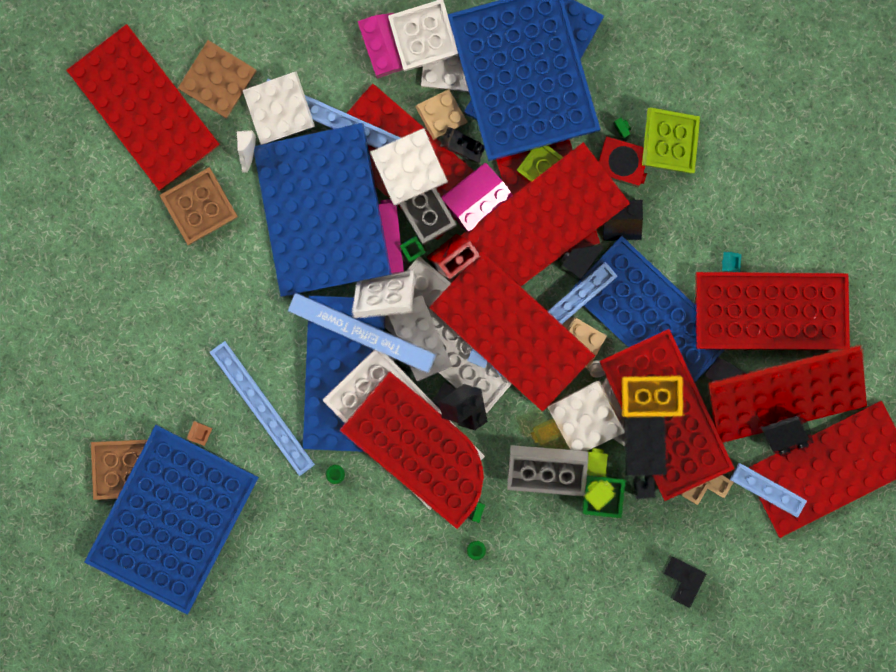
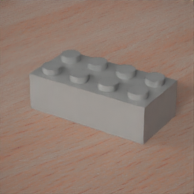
(428, 215)
(420, 330)
(547, 470)

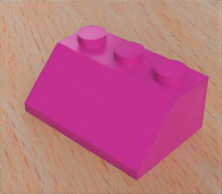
(380, 44)
(476, 197)

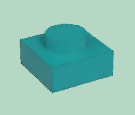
(731, 262)

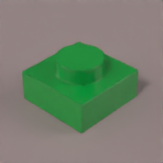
(622, 127)
(477, 512)

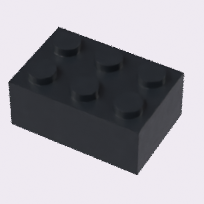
(645, 446)

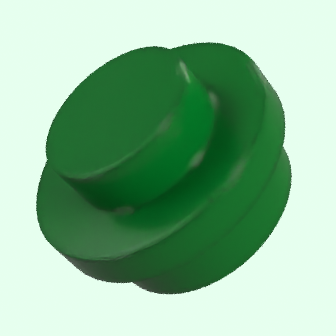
(335, 474)
(476, 550)

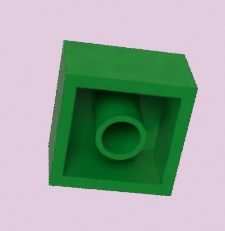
(614, 506)

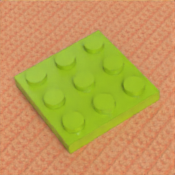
(671, 140)

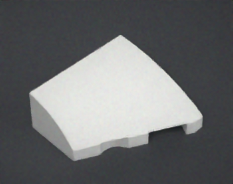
(246, 143)

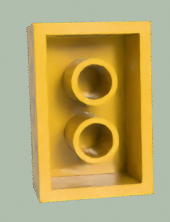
(652, 396)

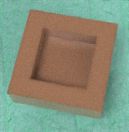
(199, 433)

